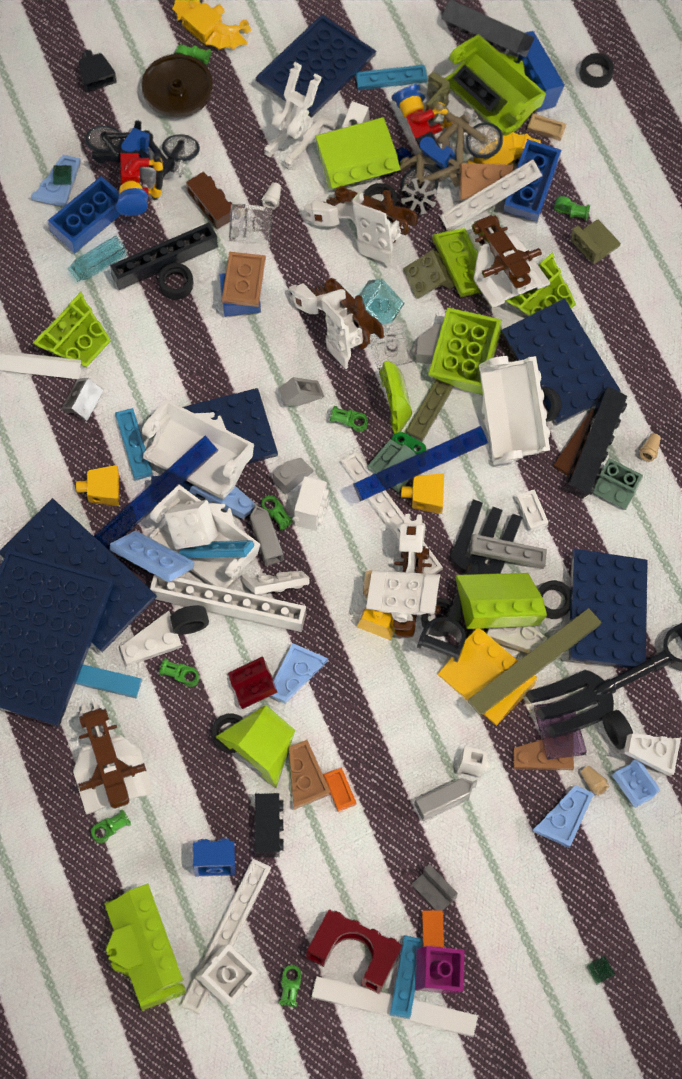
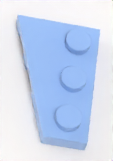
(53, 193)
(235, 500)
(296, 671)
(564, 820)

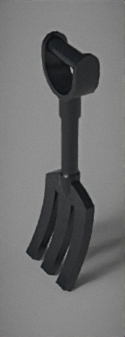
(468, 566)
(597, 691)

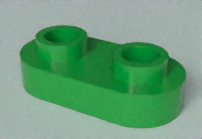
(409, 441)

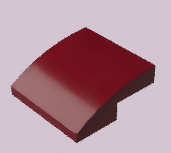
(252, 682)

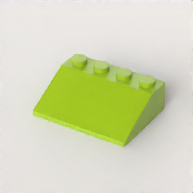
(357, 153)
(463, 345)
(500, 600)

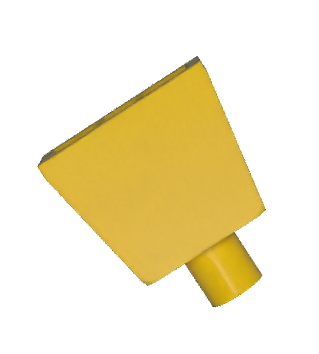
(101, 486)
(426, 492)
(377, 623)

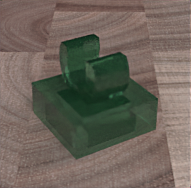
(62, 174)
(600, 970)

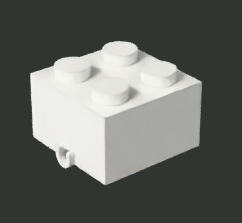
(311, 504)
(191, 524)
(226, 974)

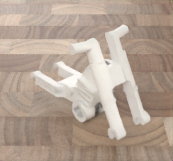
(296, 118)

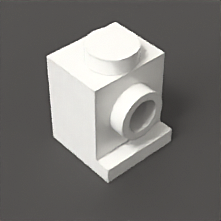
(473, 761)

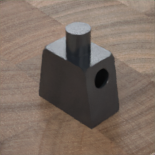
(95, 71)

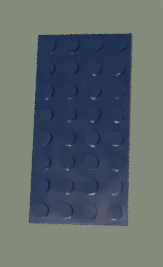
(63, 540)

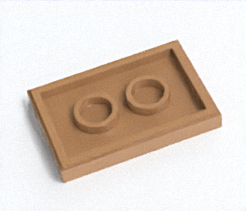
(243, 279)

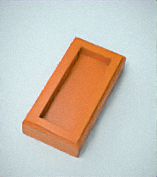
(340, 789)
(433, 928)

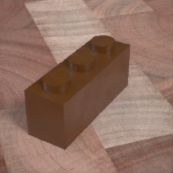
(209, 199)

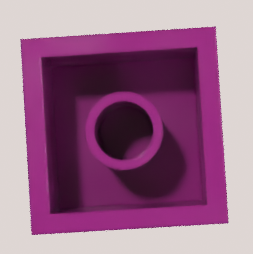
(440, 970)

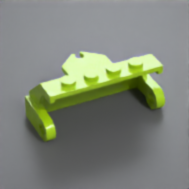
(501, 74)
(142, 948)

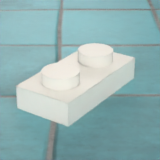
(532, 510)

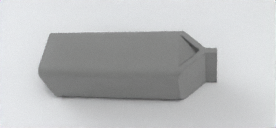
(266, 536)
(444, 798)

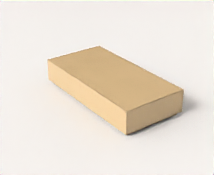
(546, 127)

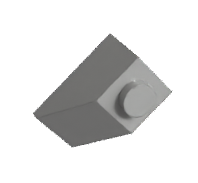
(427, 344)
(300, 391)
(291, 474)

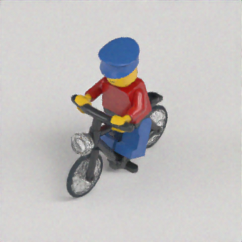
(135, 154)

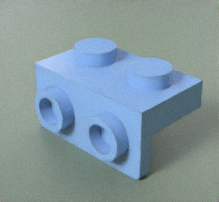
(636, 783)

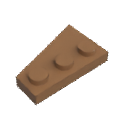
(479, 176)
(533, 757)
(306, 776)

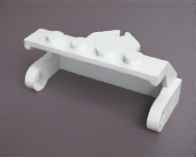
(513, 408)
(181, 430)
(215, 571)

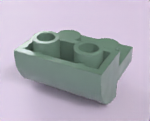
(389, 455)
(617, 483)

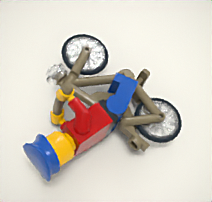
(481, 141)

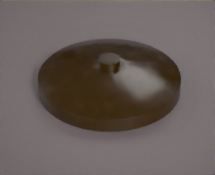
(177, 85)

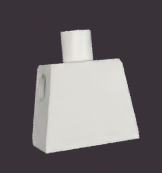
(356, 114)

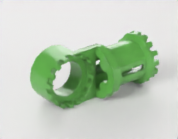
(196, 52)
(565, 205)
(348, 418)
(277, 512)
(178, 672)
(110, 826)
(292, 986)

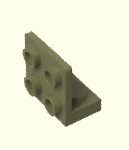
(437, 91)
(594, 241)
(427, 274)

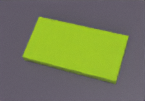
(459, 258)

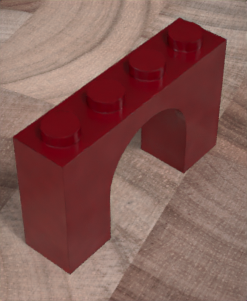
(338, 928)

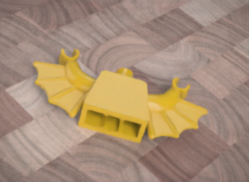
(207, 24)
(510, 151)

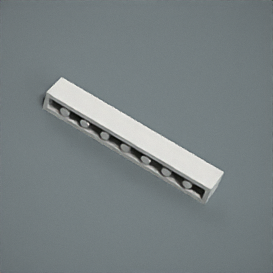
(230, 602)

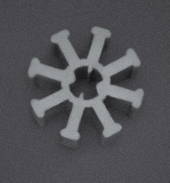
(422, 190)

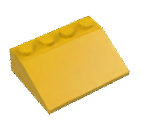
(480, 665)

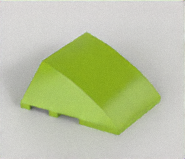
(538, 299)
(75, 333)
(397, 395)
(262, 740)

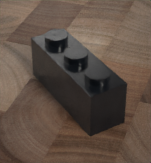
(480, 89)
(268, 825)

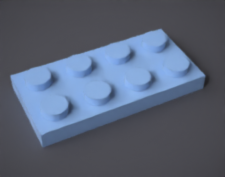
(152, 556)

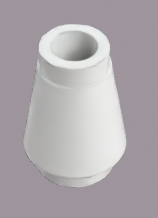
(272, 196)

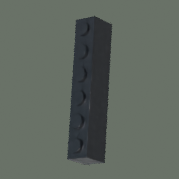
(488, 28)
(157, 257)
(595, 442)

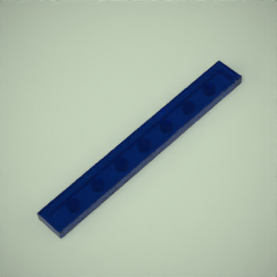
(420, 463)
(156, 492)

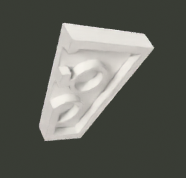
(653, 751)

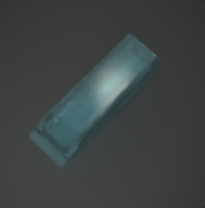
(98, 259)

